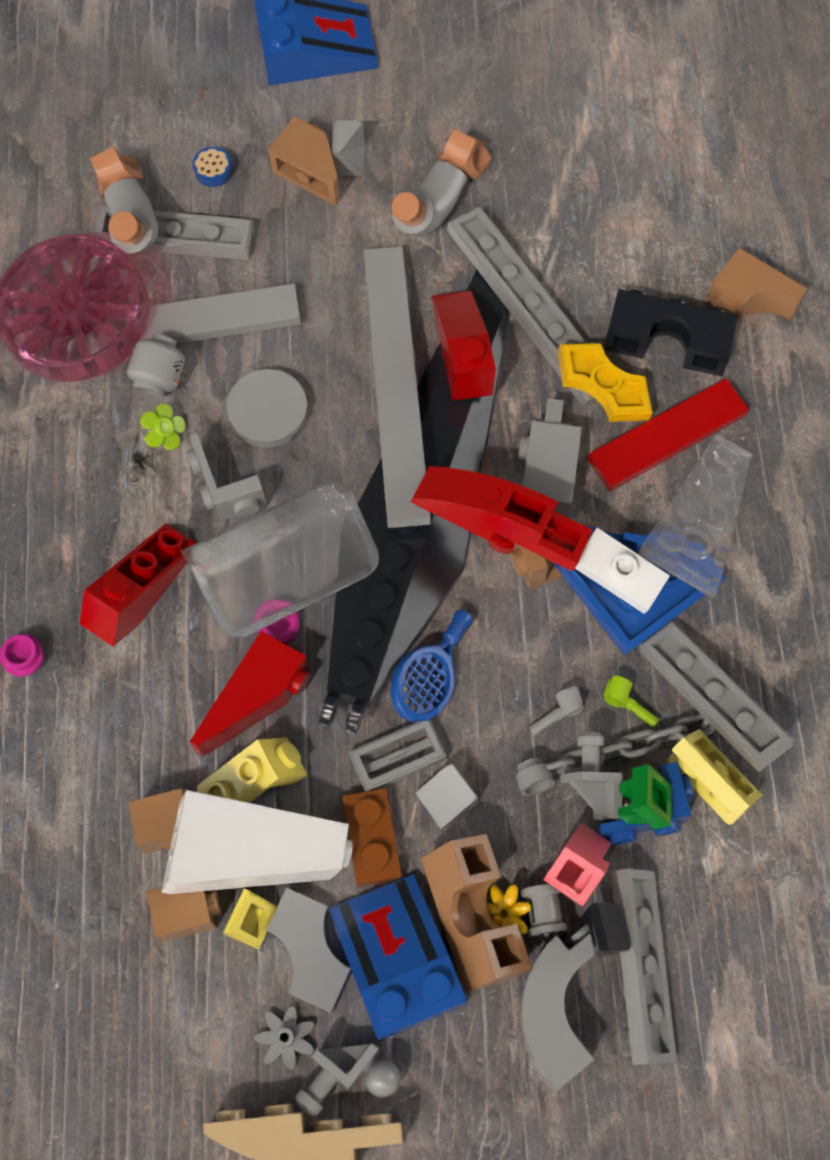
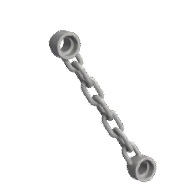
(536, 777)

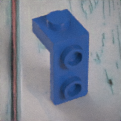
(621, 833)

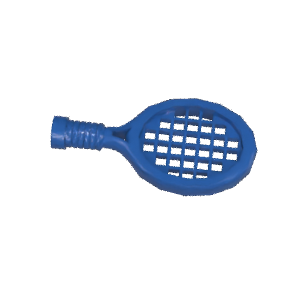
(460, 623)

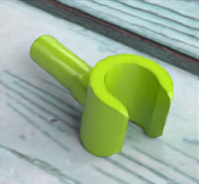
(617, 695)

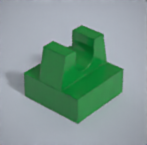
(649, 798)

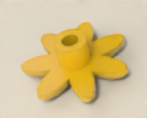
(506, 910)

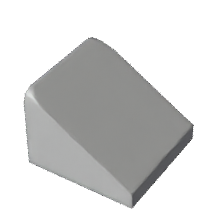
(447, 796)

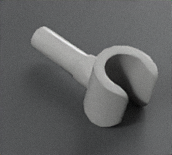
(569, 706)

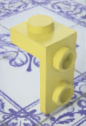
(255, 770)

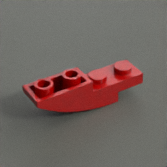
(504, 508)

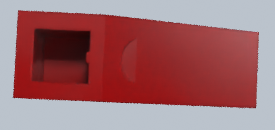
(133, 585)

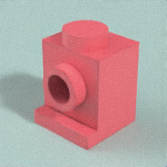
(580, 865)

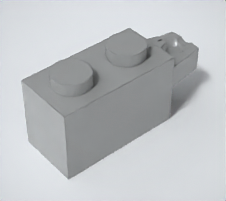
(551, 457)

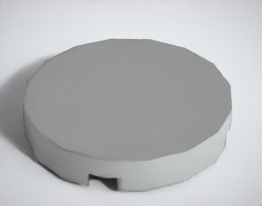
(267, 408)

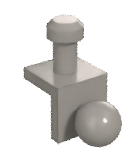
(596, 787)
(347, 1067)

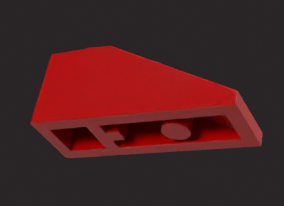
(464, 345)
(255, 690)

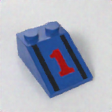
(314, 38)
(397, 958)

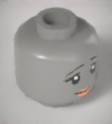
(156, 365)

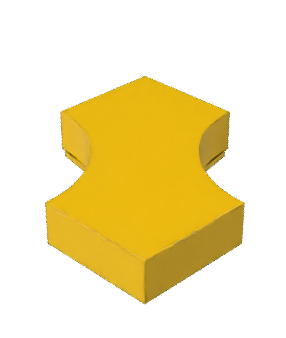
(620, 393)

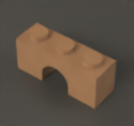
(459, 884)
(171, 914)

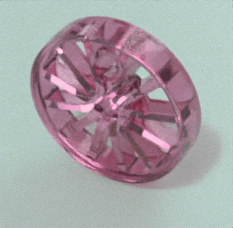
(73, 307)

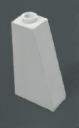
(244, 844)

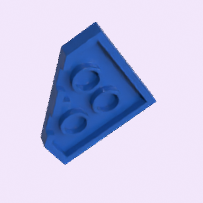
(619, 619)

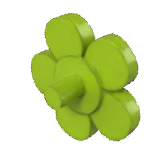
(163, 427)

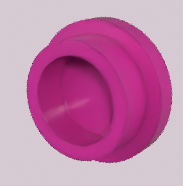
(21, 655)

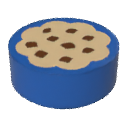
(212, 166)

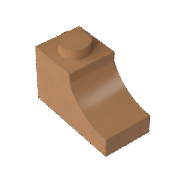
(754, 287)

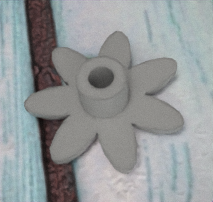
(295, 1040)

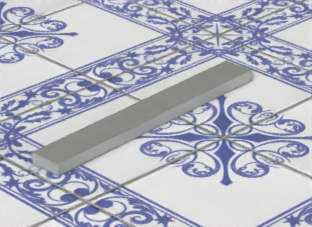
(395, 385)

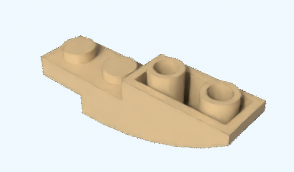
(284, 1135)

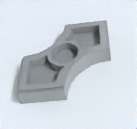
(316, 971)

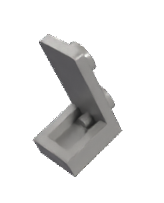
(232, 500)

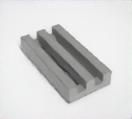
(402, 771)

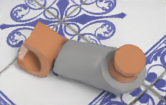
(430, 204)
(133, 220)

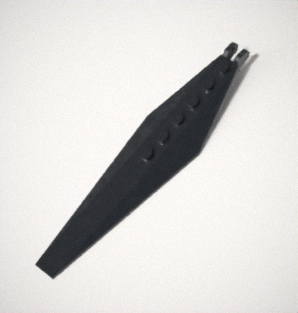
(416, 564)

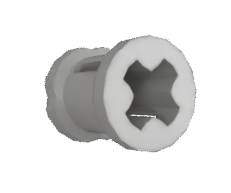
(544, 912)

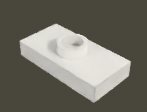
(621, 571)

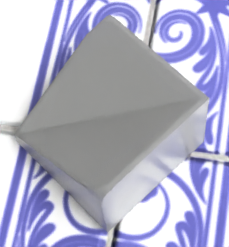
(348, 147)

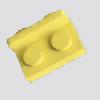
(714, 776)

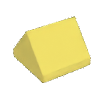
(250, 919)

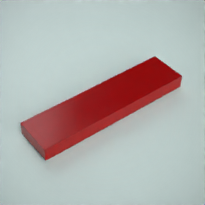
(667, 435)

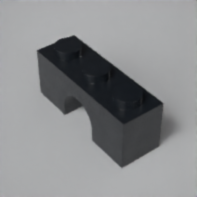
(702, 331)

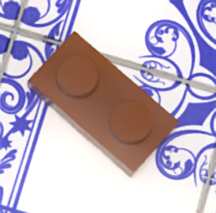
(372, 837)

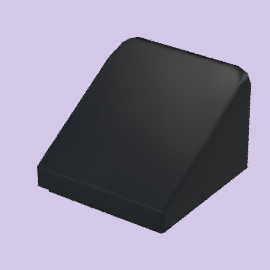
(607, 928)

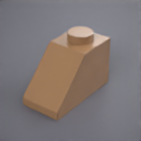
(305, 159)

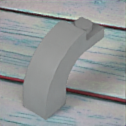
(543, 1020)

